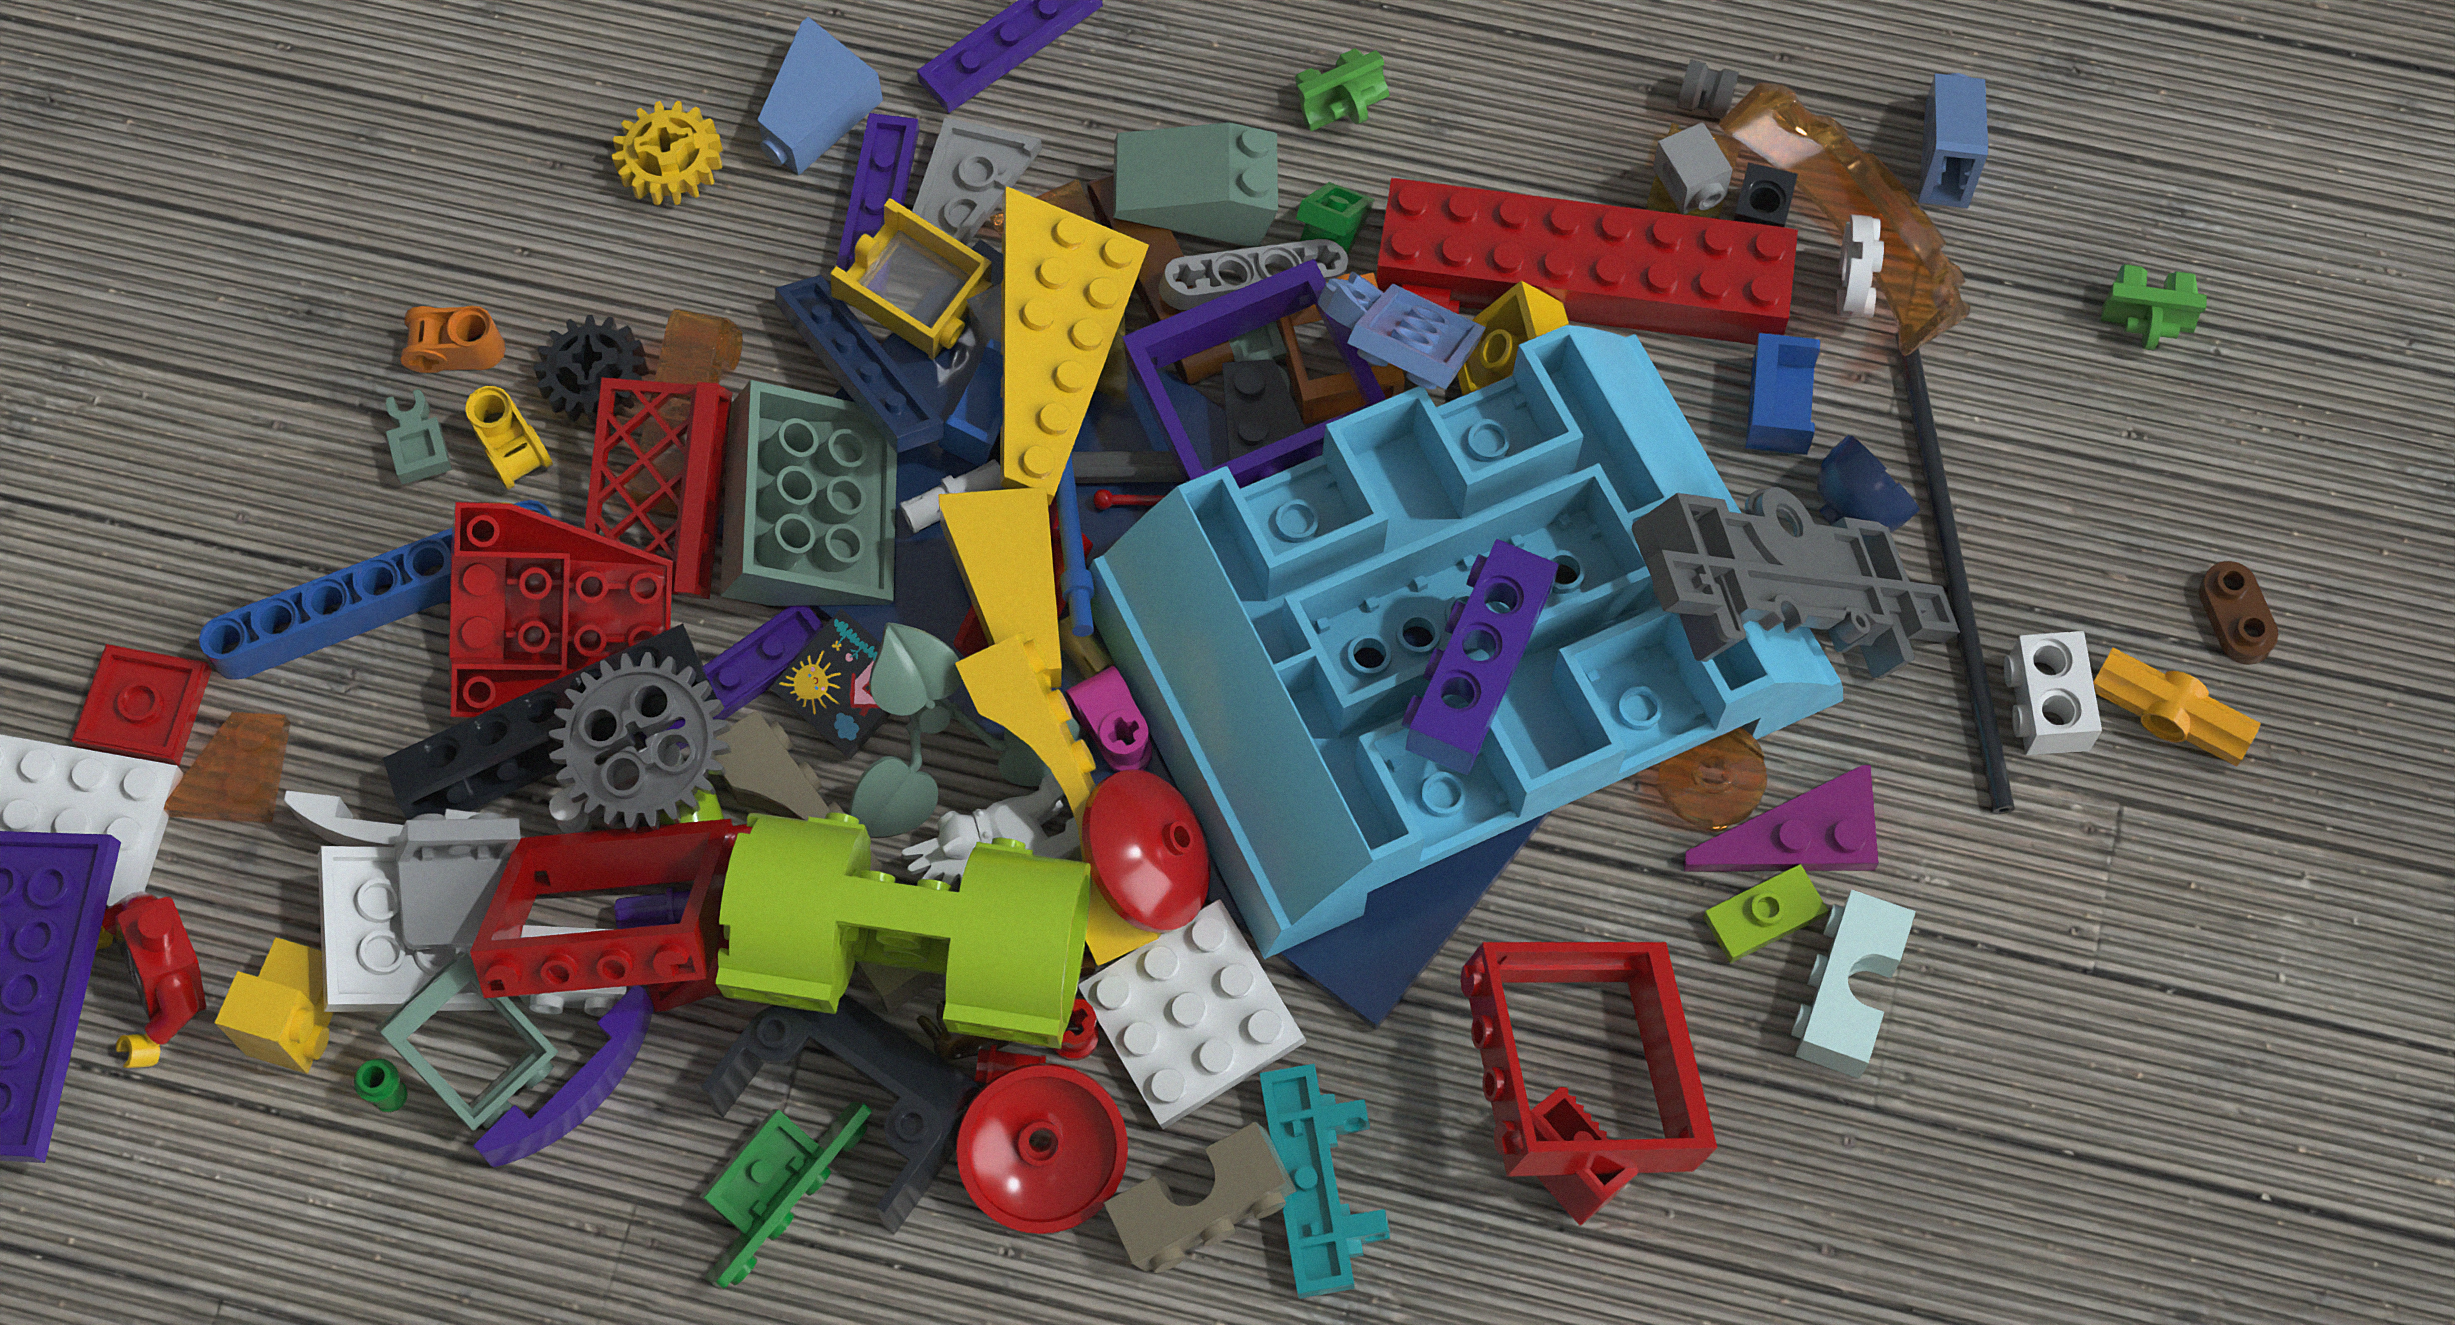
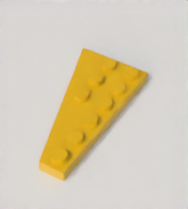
(1058, 320)

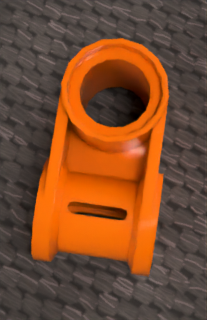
(442, 339)

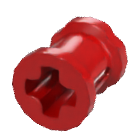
(1083, 1045)

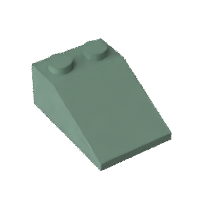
(1199, 180)

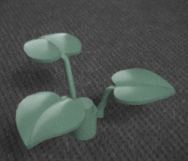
(914, 679)

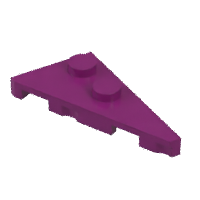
(1819, 829)

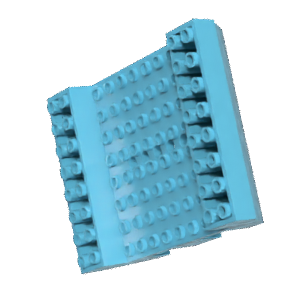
(1251, 600)

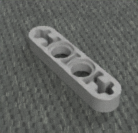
(1248, 264)

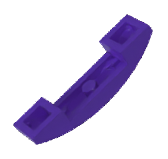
(518, 1136)

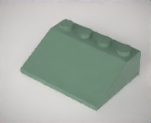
(807, 502)

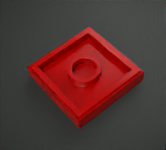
(142, 705)

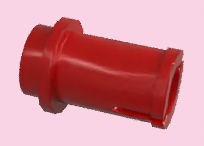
(993, 1063)

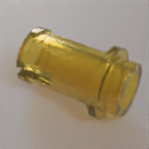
(1083, 651)

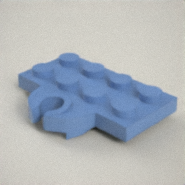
(1402, 329)

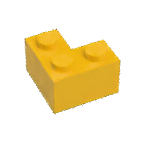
(281, 1010)

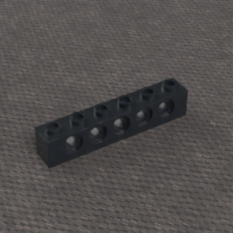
(512, 741)

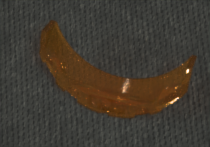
(1846, 181)

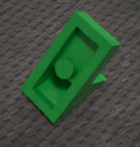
(1334, 215)

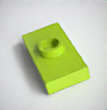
(1765, 913)

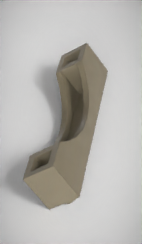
(769, 780)

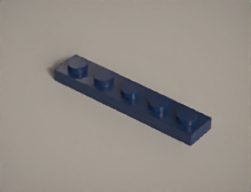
(859, 364)

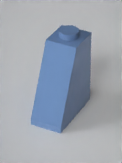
(815, 98)
(1953, 140)

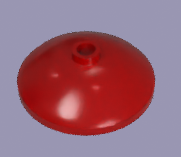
(1146, 851)
(1050, 1184)

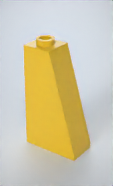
(1007, 565)

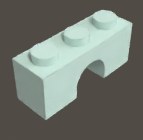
(1837, 1027)

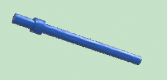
(1076, 580)

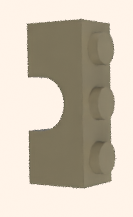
(1246, 1183)

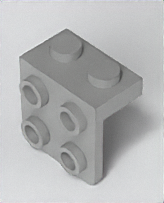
(450, 875)

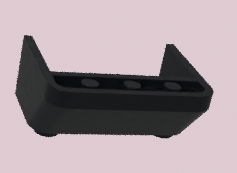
(928, 1088)

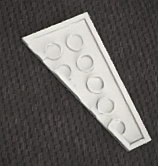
(88, 793)

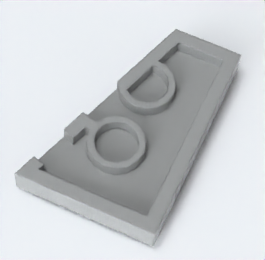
(970, 175)

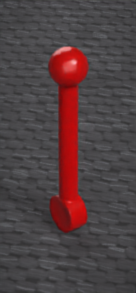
(1104, 499)

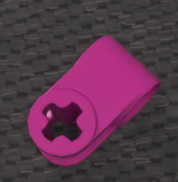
(1110, 715)

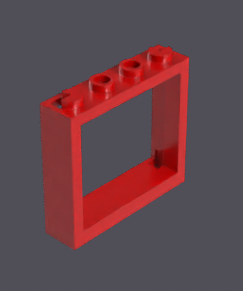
(613, 956)
(1664, 1040)

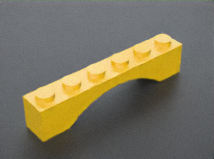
(1013, 692)

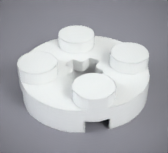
(1859, 258)

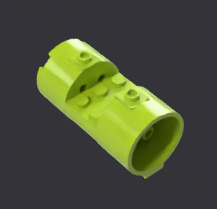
(810, 907)

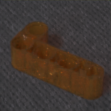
(692, 351)

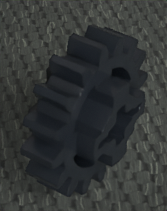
(571, 363)

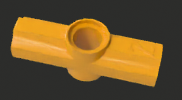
(2175, 707)

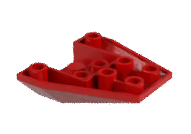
(541, 602)

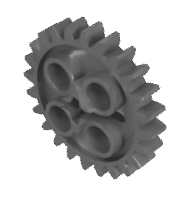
(621, 697)

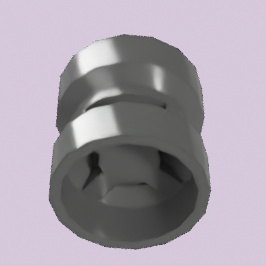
(1707, 89)

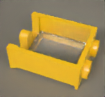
(913, 280)

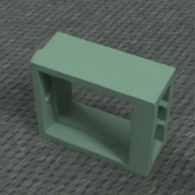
(429, 998)

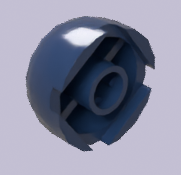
(1859, 488)

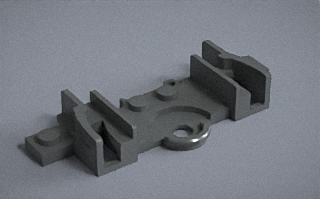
(1745, 567)

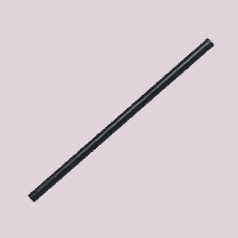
(1957, 583)

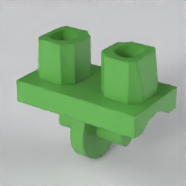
(1343, 90)
(2154, 310)

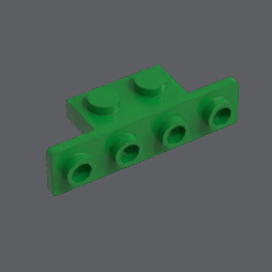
(769, 1179)

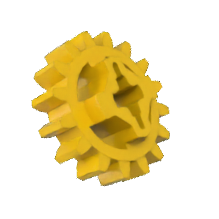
(667, 153)

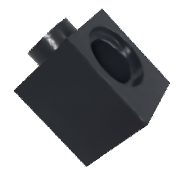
(1765, 189)

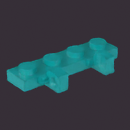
(1317, 1226)

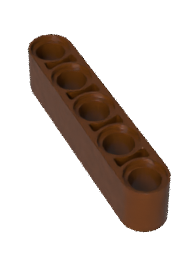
(1161, 251)

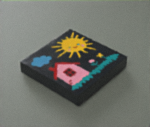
(832, 684)

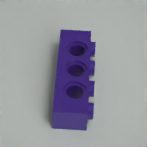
(1453, 734)

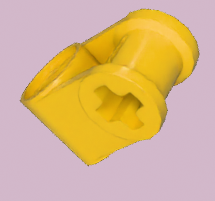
(509, 442)

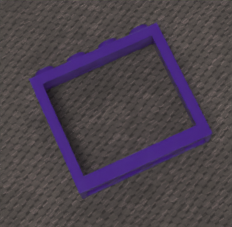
(1221, 321)

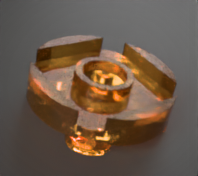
(1715, 804)

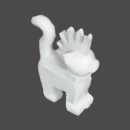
(1011, 818)

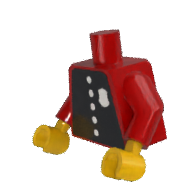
(160, 968)

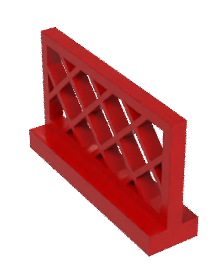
(699, 479)

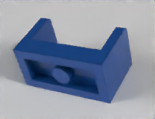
(1782, 394)
(976, 422)

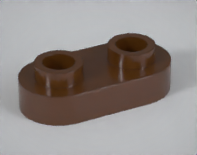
(2234, 609)

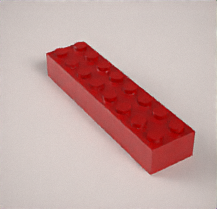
(1595, 258)

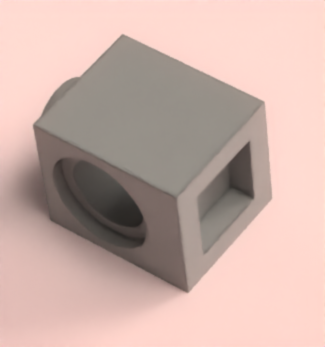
(1693, 169)

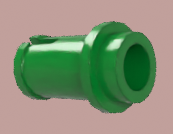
(380, 1084)

